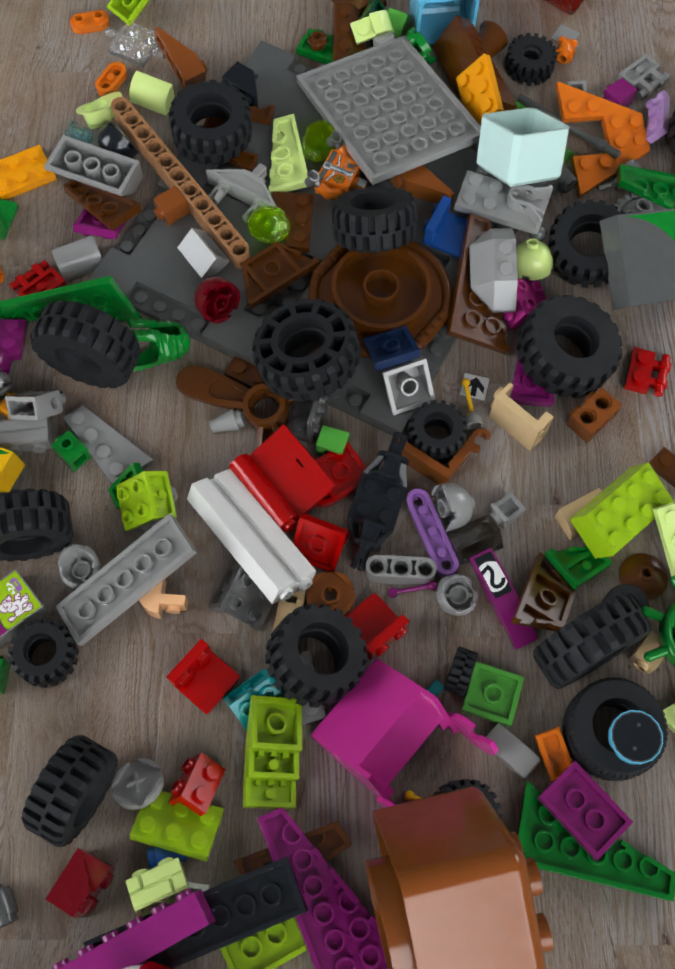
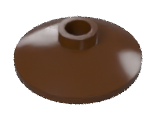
(631, 574)

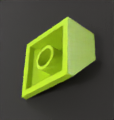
(128, 9)

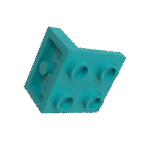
(239, 698)

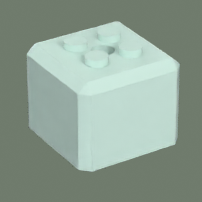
(522, 146)

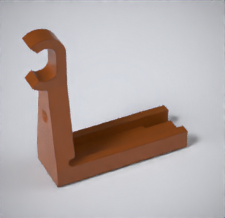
(434, 470)

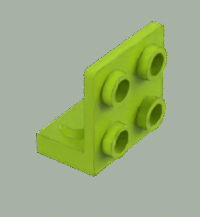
(145, 499)

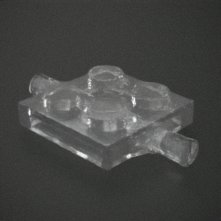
(134, 44)

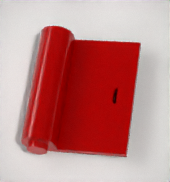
(280, 481)

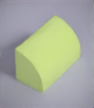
(151, 93)

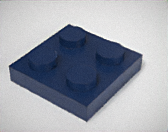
(391, 348)

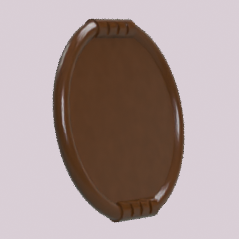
(386, 290)

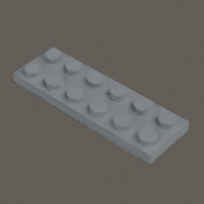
(125, 579)

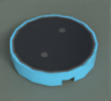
(635, 737)

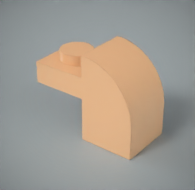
(156, 601)

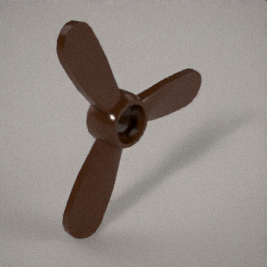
(224, 392)

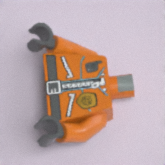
(338, 172)

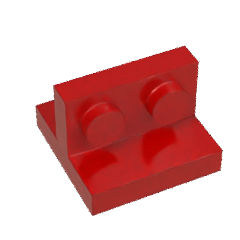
(320, 541)

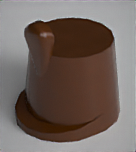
(492, 37)

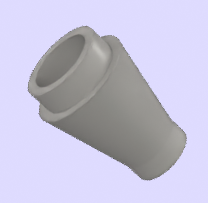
(229, 421)

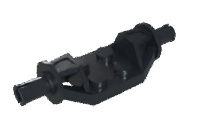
(378, 501)

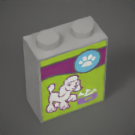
(17, 606)

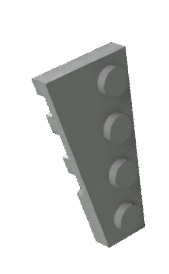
(106, 446)

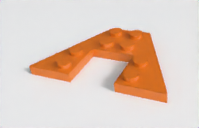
(621, 128)

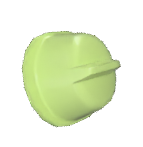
(99, 111)

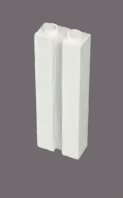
(251, 536)

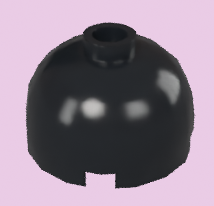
(113, 140)

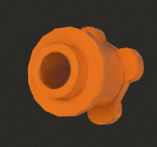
(566, 50)

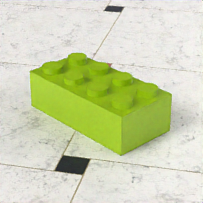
(621, 510)

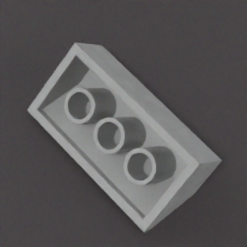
(95, 166)

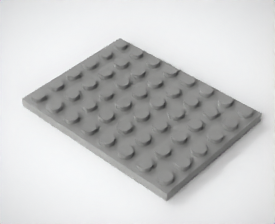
(389, 109)

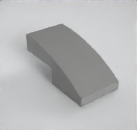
(513, 751)

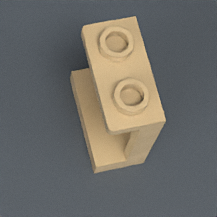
(516, 420)

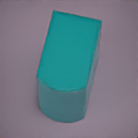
(435, 688)

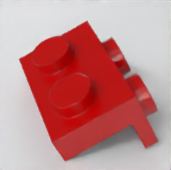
(197, 783)

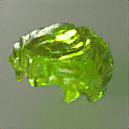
(314, 140)
(269, 224)

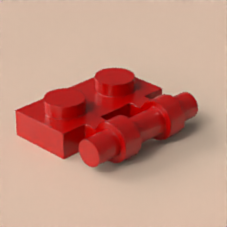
(44, 281)
(640, 369)

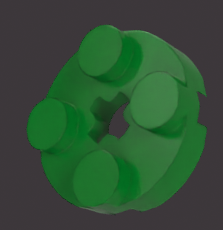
(420, 45)

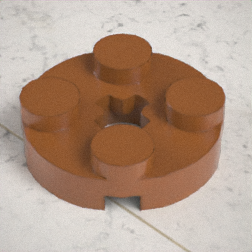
(328, 582)

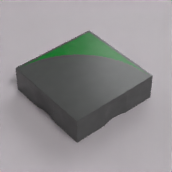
(640, 257)

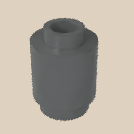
(7, 907)

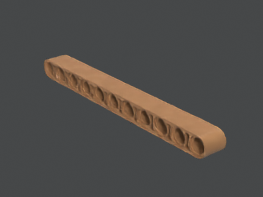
(175, 174)

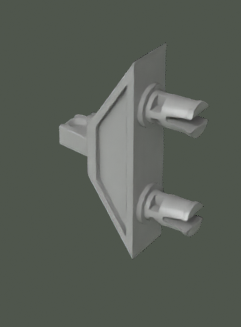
(242, 185)

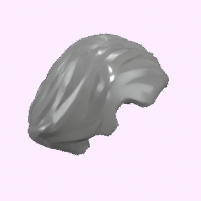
(77, 565)
(456, 595)

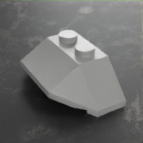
(495, 269)

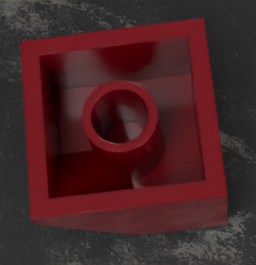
(81, 884)

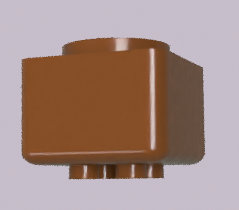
(455, 887)

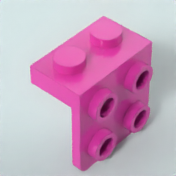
(528, 297)

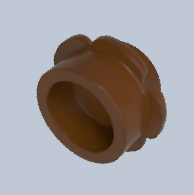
(317, 40)

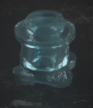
(78, 133)

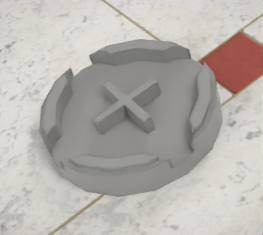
(137, 784)

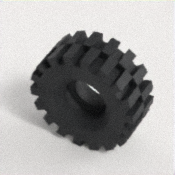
(530, 70)

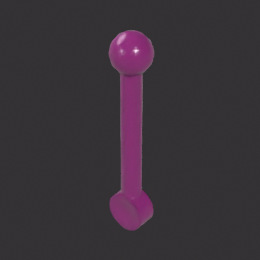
(392, 592)

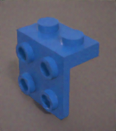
(444, 229)

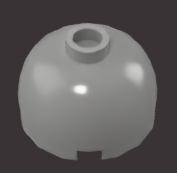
(453, 505)

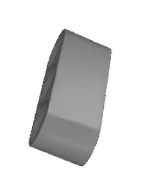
(411, 564)

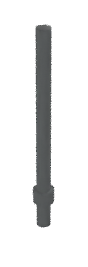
(600, 144)

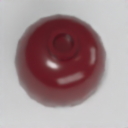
(216, 299)

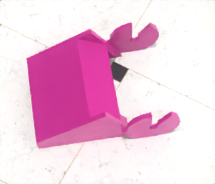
(384, 724)

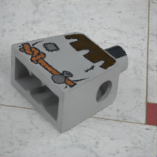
(45, 402)

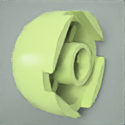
(534, 259)

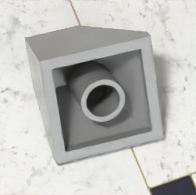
(408, 385)

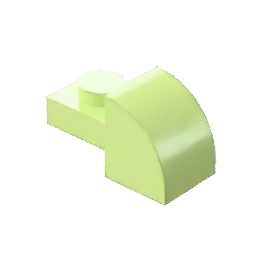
(371, 26)

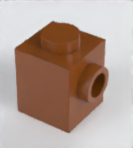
(170, 206)

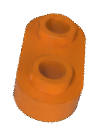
(89, 22)
(108, 81)

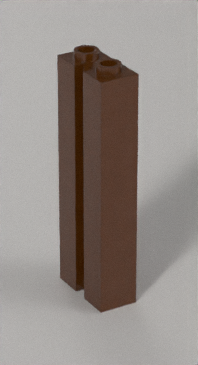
(461, 47)

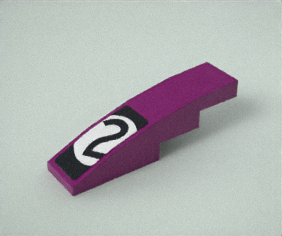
(501, 595)

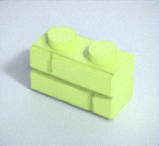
(156, 885)

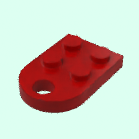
(343, 471)

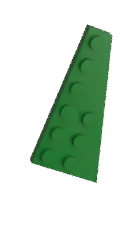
(649, 184)
(100, 293)
(561, 854)

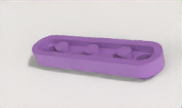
(432, 532)

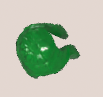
(166, 341)

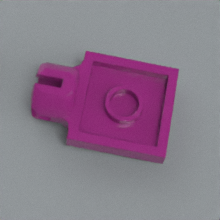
(12, 341)

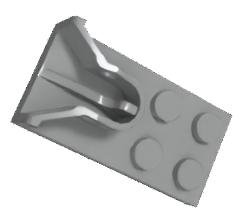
(492, 199)

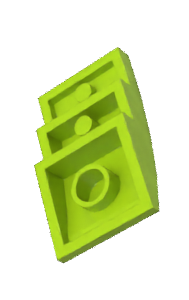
(272, 753)

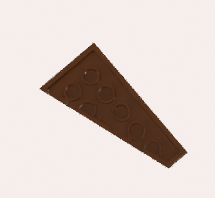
(469, 315)

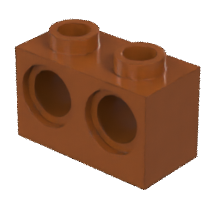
(597, 417)

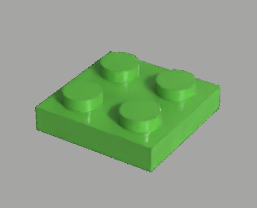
(493, 694)

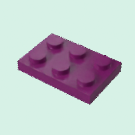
(585, 810)

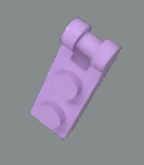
(657, 116)

